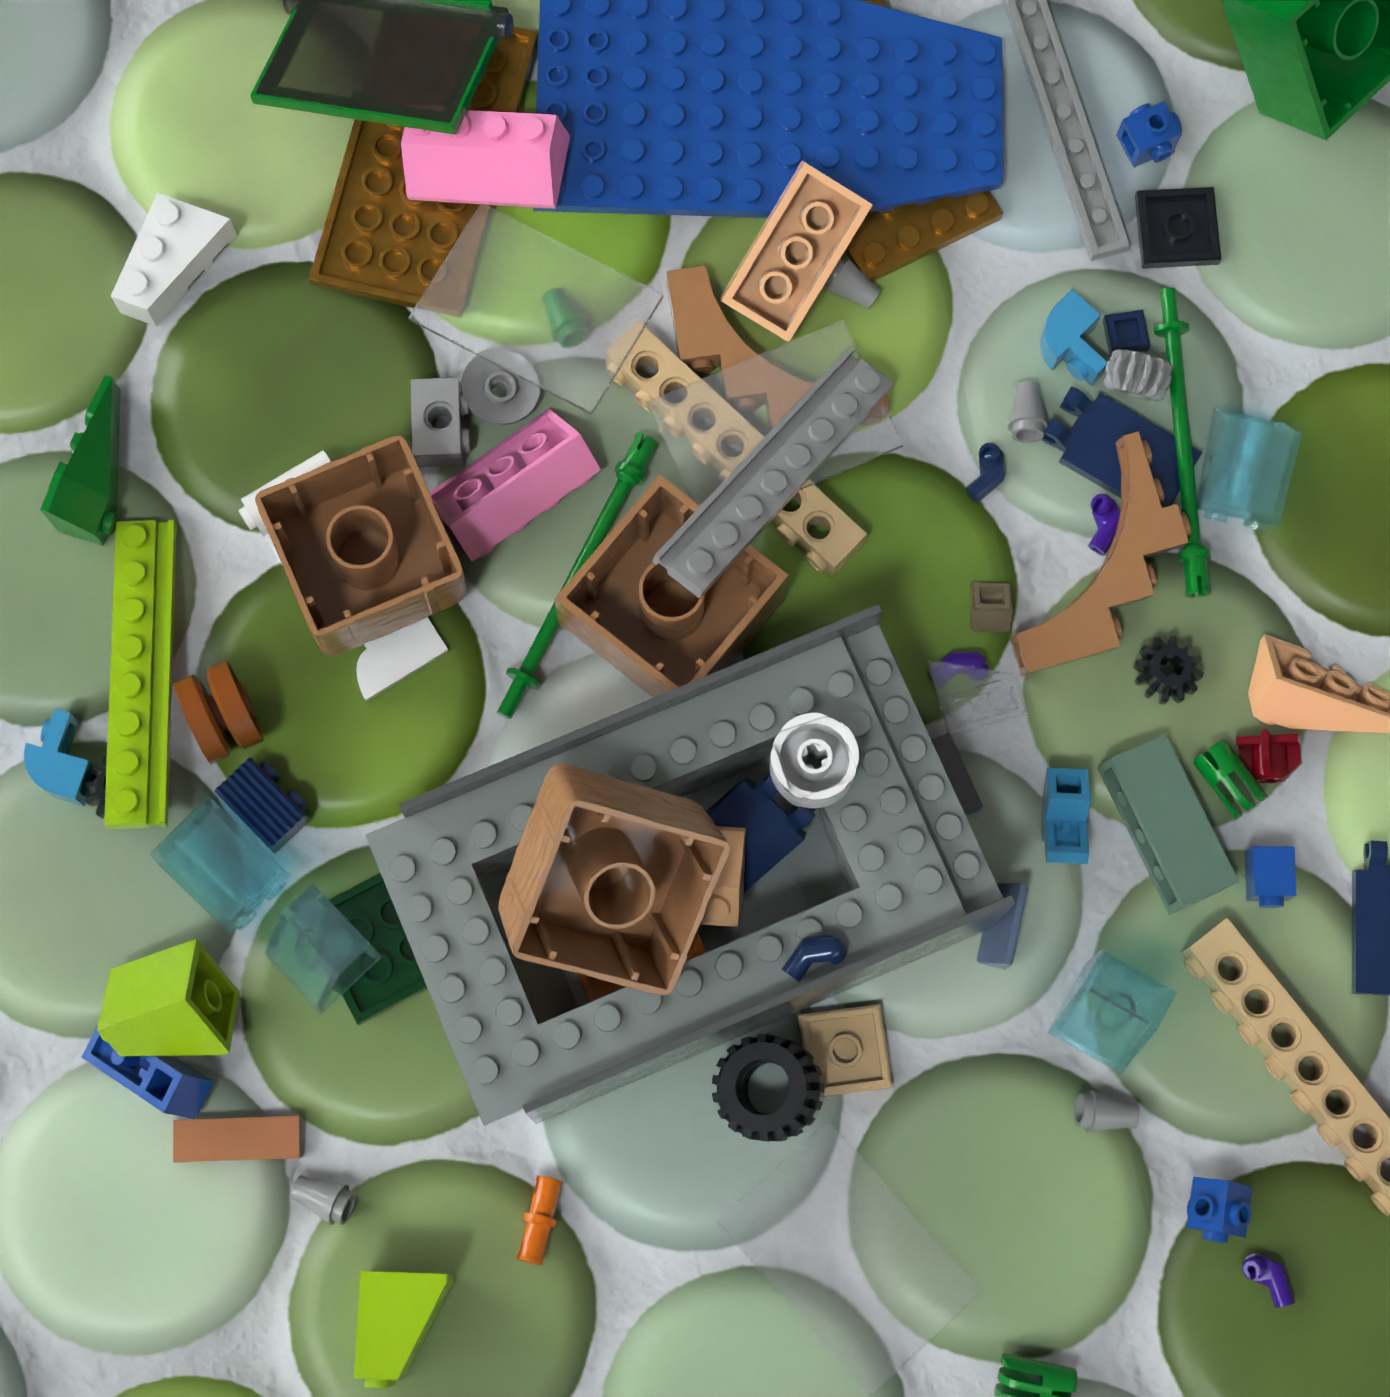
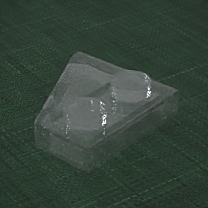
(975, 696)

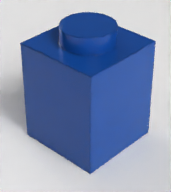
(1270, 875)

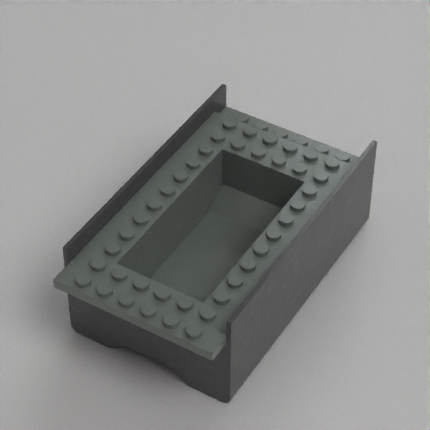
(878, 868)

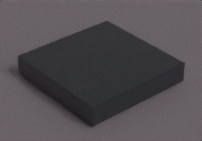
(1177, 227)

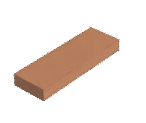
(236, 1139)

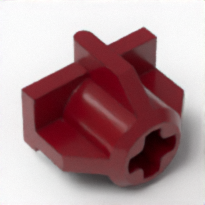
(1270, 756)

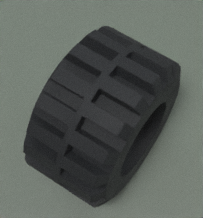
(734, 1080)

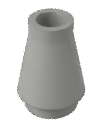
(851, 284)
(1027, 415)
(1102, 1112)
(326, 1199)

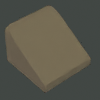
(990, 607)

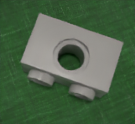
(431, 400)

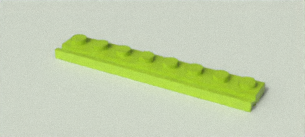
(141, 675)

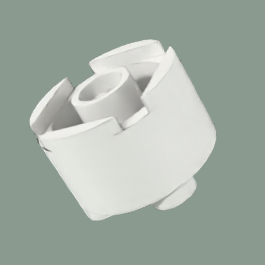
(825, 739)

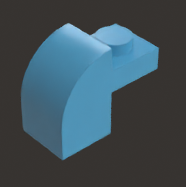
(1064, 338)
(52, 766)
(1065, 815)

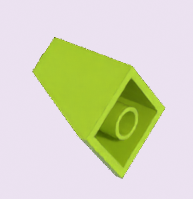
(169, 1005)
(394, 1321)

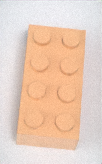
(795, 251)

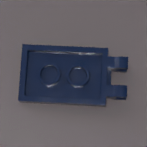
(1092, 448)
(769, 828)
(1371, 922)

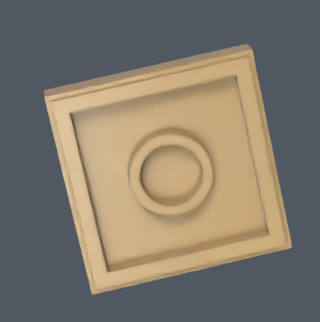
(848, 1049)

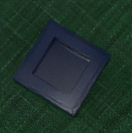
(1126, 331)

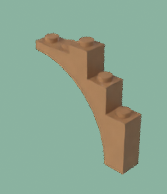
(700, 328)
(1123, 578)

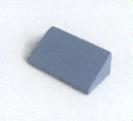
(1000, 942)

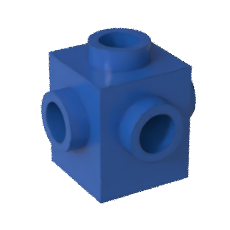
(1150, 133)
(1219, 1208)

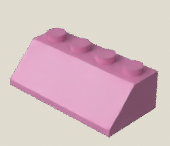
(488, 161)
(513, 484)

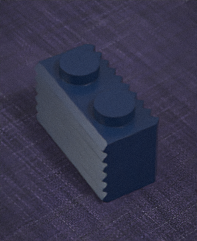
(263, 804)

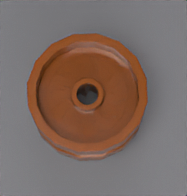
(222, 710)

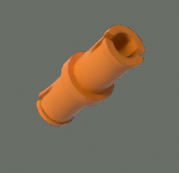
(539, 1220)

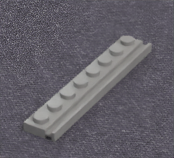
(772, 473)

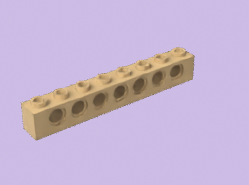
(815, 507)
(1305, 1042)

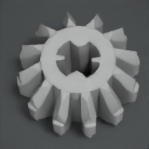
(1138, 375)

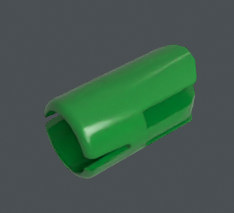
(1220, 766)
(1034, 1378)

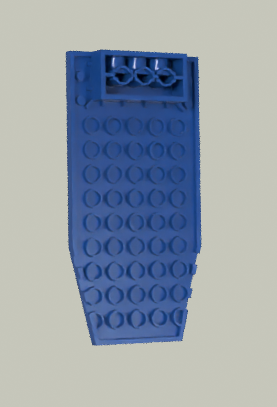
(727, 97)

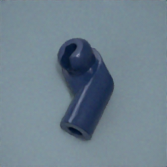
(991, 472)
(814, 950)

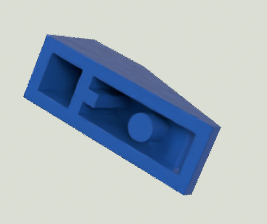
(159, 1080)

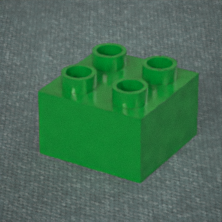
(1312, 57)

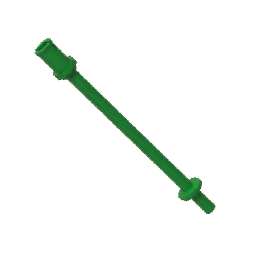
(628, 474)
(1193, 554)

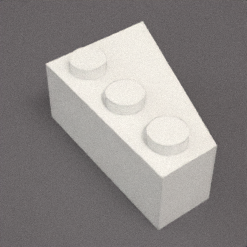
(168, 256)

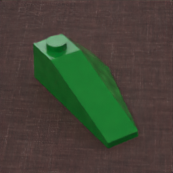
(85, 490)

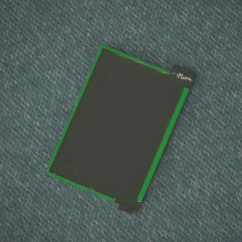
(383, 59)

